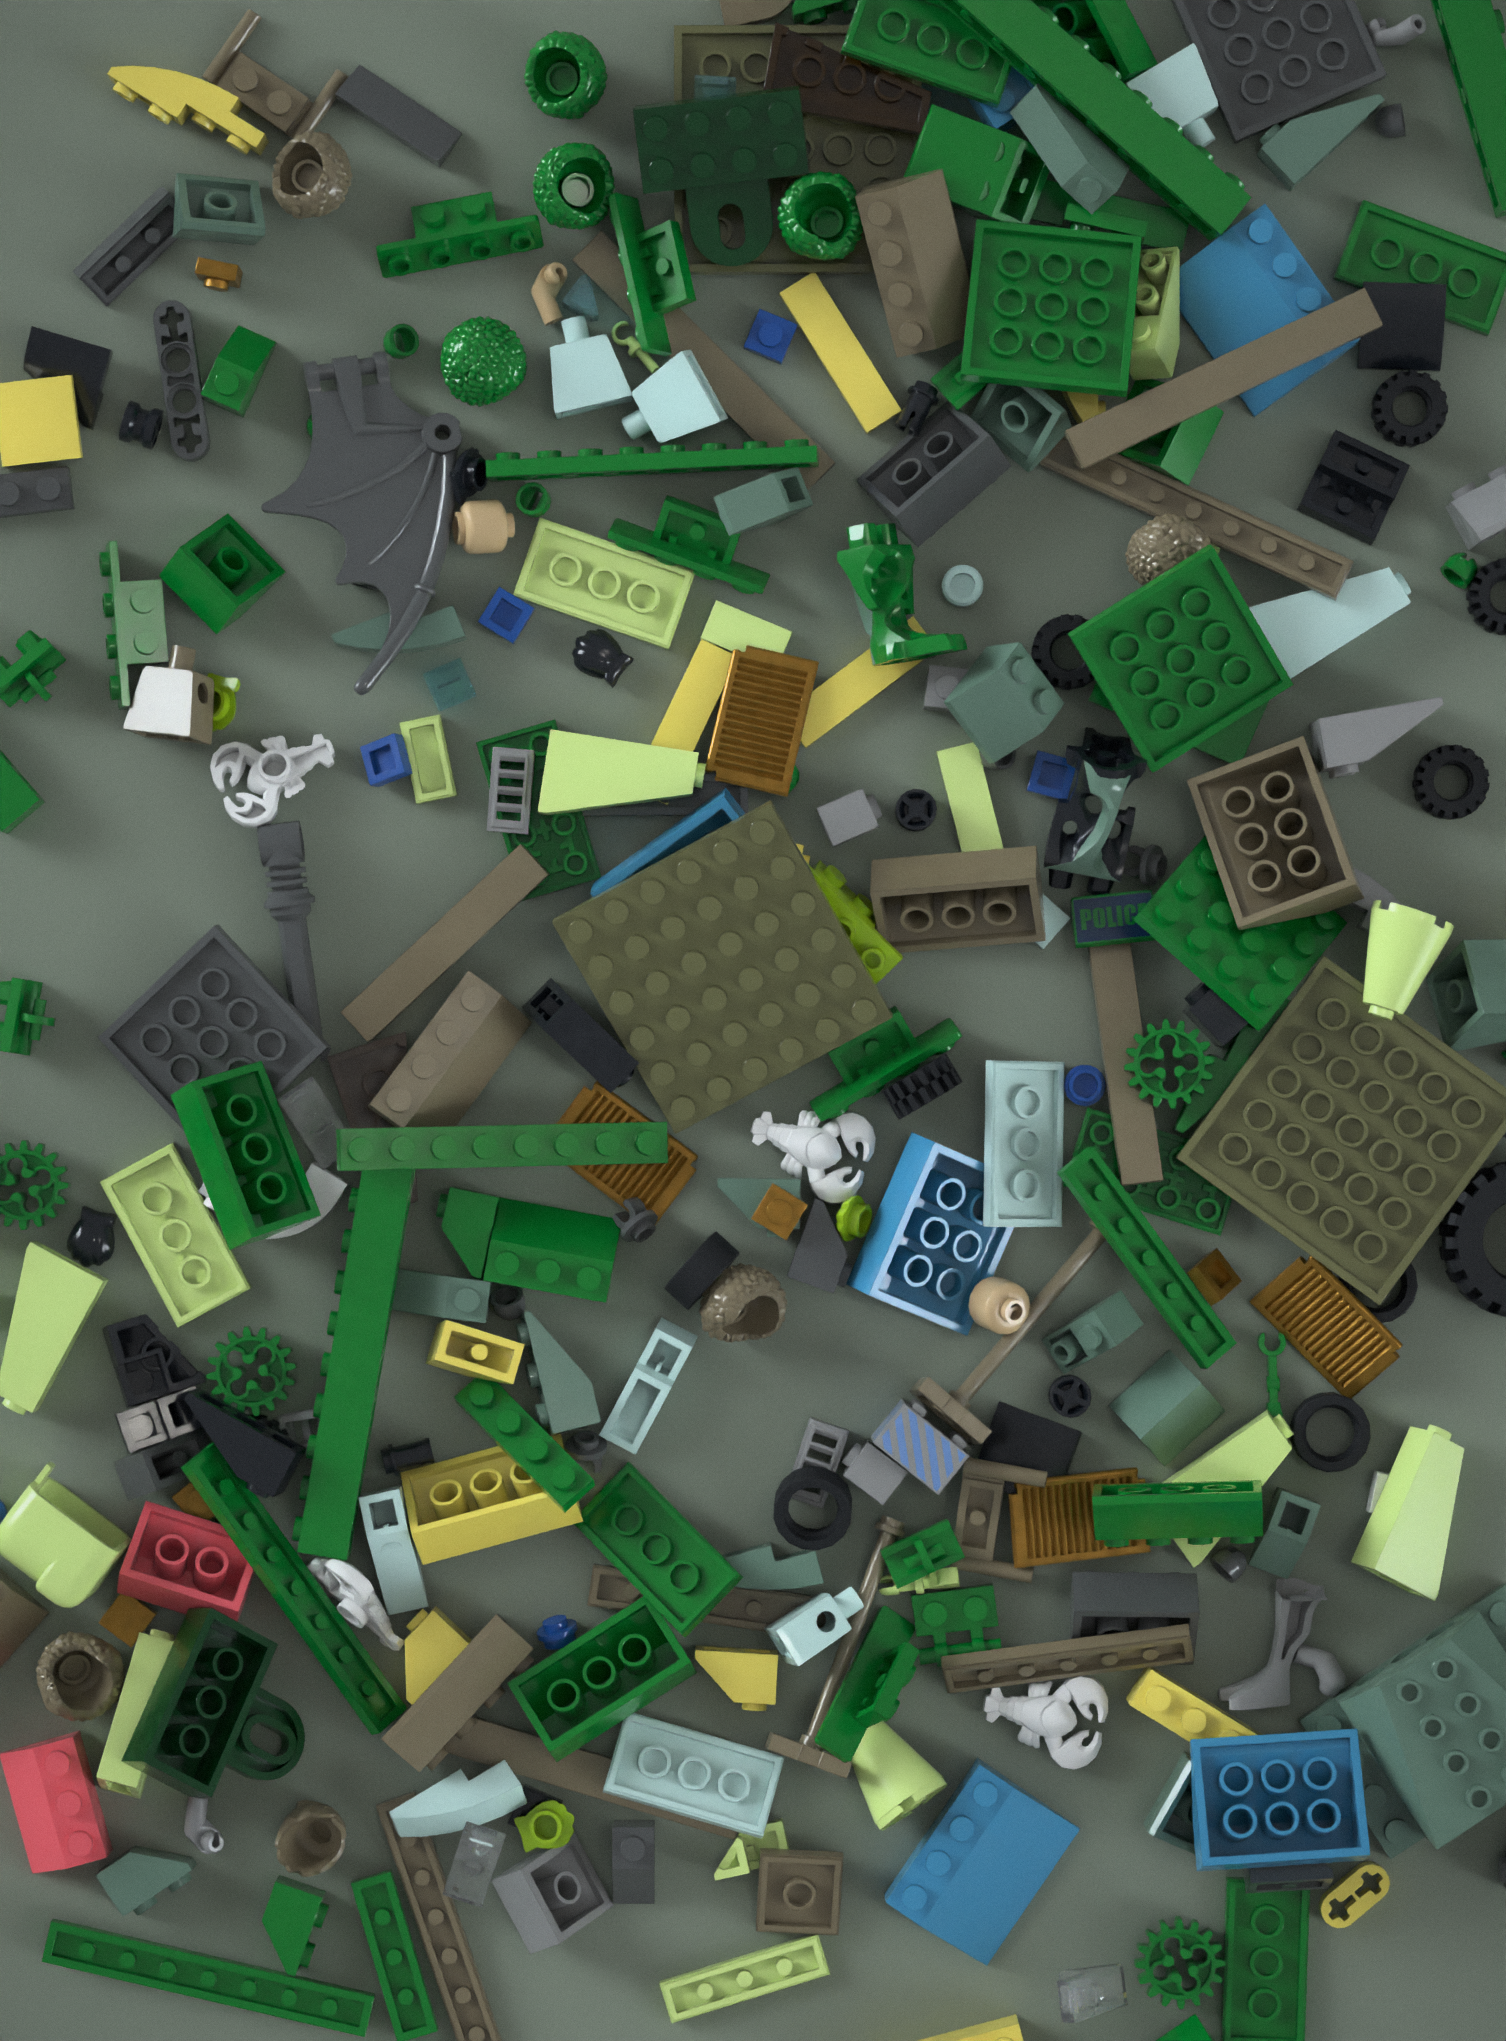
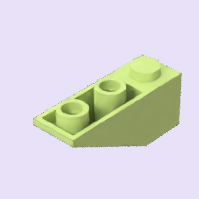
(1156, 315)

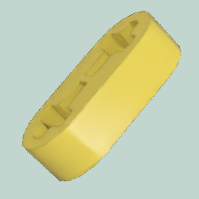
(1347, 1886)

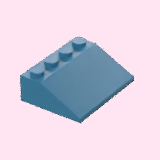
(1248, 287)
(930, 1237)
(1278, 1800)
(980, 1862)

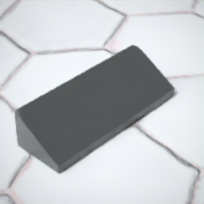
(398, 115)
(130, 248)

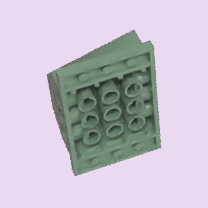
(1431, 1729)

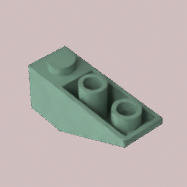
(562, 1387)

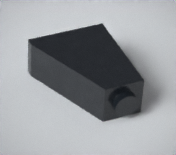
(581, 1036)

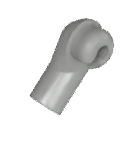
(1398, 34)
(1326, 1666)
(199, 1829)

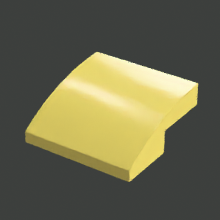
(39, 421)

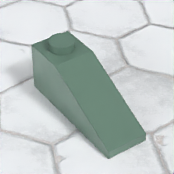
(1309, 139)
(1070, 149)
(443, 1295)

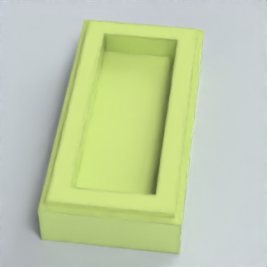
(736, 629)
(428, 759)

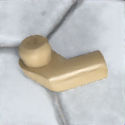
(546, 290)

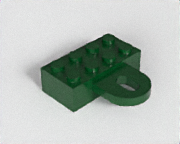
(723, 155)
(206, 1708)

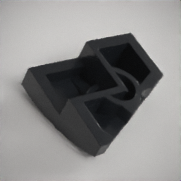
(59, 355)
(147, 1361)

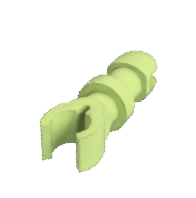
(941, 1579)

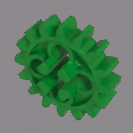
(1150, 1049)
(47, 1194)
(249, 1346)
(1170, 1984)

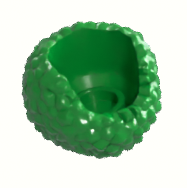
(565, 75)
(573, 186)
(820, 216)
(482, 361)

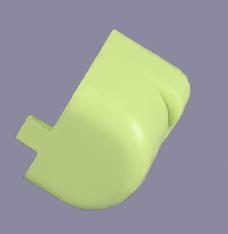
(60, 1541)

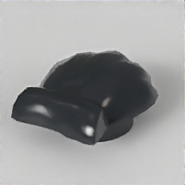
(468, 475)
(600, 656)
(92, 1237)

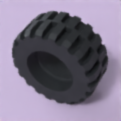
(1463, 1240)

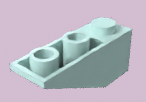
(393, 1549)

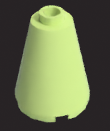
(1399, 956)
(893, 1775)

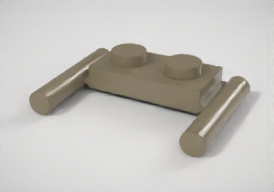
(265, 92)
(980, 1516)

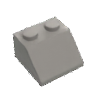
(1481, 510)
(552, 1894)

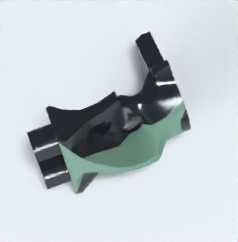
(1105, 771)

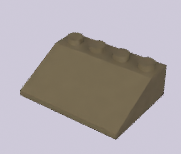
(1275, 836)

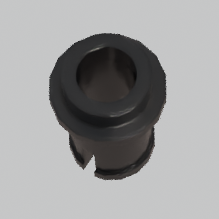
(918, 405)
(407, 1456)

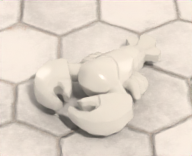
(269, 774)
(819, 1149)
(356, 1598)
(1053, 1717)

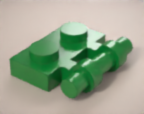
(955, 1611)

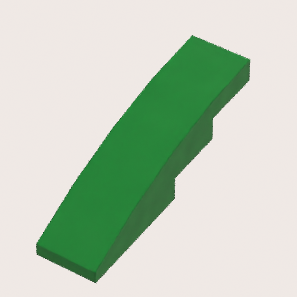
(1223, 1073)

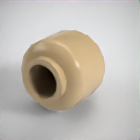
(482, 526)
(999, 1305)

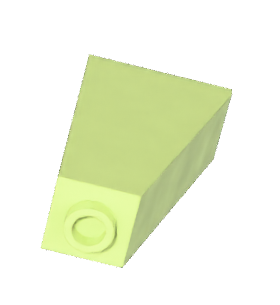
(607, 772)
(46, 1320)
(1245, 1455)
(1414, 1514)
(144, 1669)

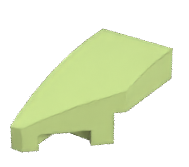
(745, 1850)

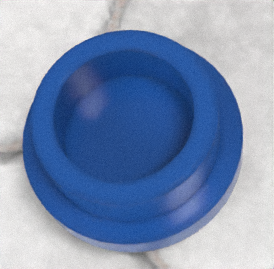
(1084, 1085)
(557, 1632)

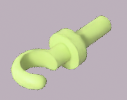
(634, 348)

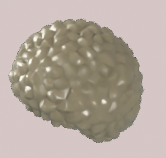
(311, 175)
(1163, 545)
(743, 1304)
(80, 1676)

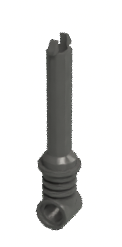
(289, 904)

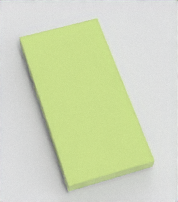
(603, 584)
(175, 1234)

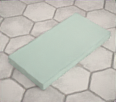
(1023, 1143)
(694, 1774)

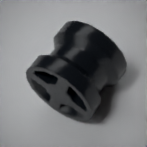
(141, 425)
(918, 804)
(1075, 1399)

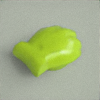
(224, 700)
(853, 1218)
(546, 1826)

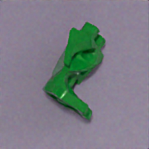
(884, 596)

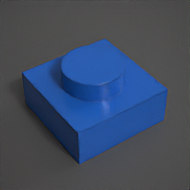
(770, 336)
(506, 615)
(386, 760)
(1050, 776)

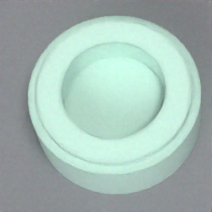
(962, 585)

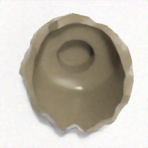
(310, 1838)

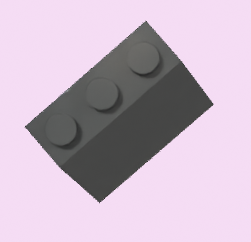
(934, 473)
(1132, 1602)

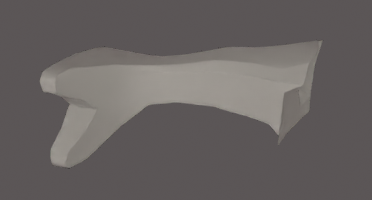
(1292, 1625)

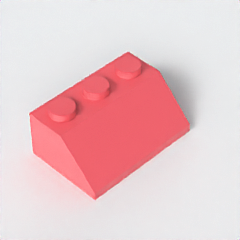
(184, 1564)
(56, 1803)

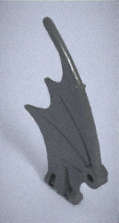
(382, 486)

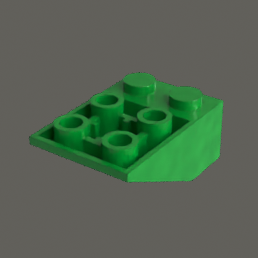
(983, 167)

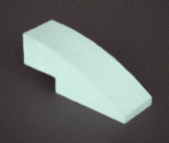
(648, 1385)
(456, 1800)

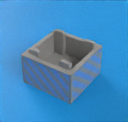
(921, 1445)

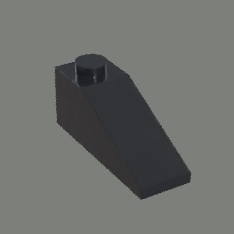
(250, 1447)

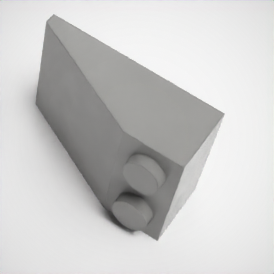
(1354, 738)

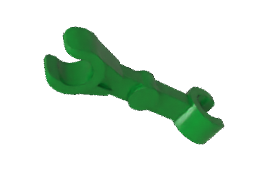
(1272, 1379)

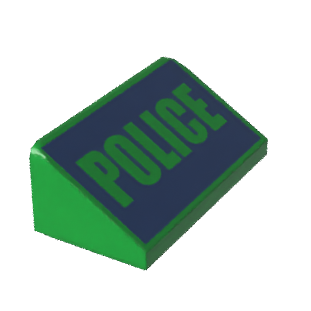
(1108, 918)

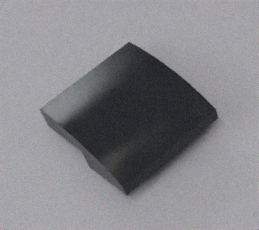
(1410, 330)
(1353, 487)
(1029, 1442)

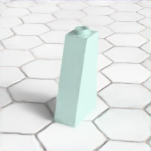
(1312, 626)

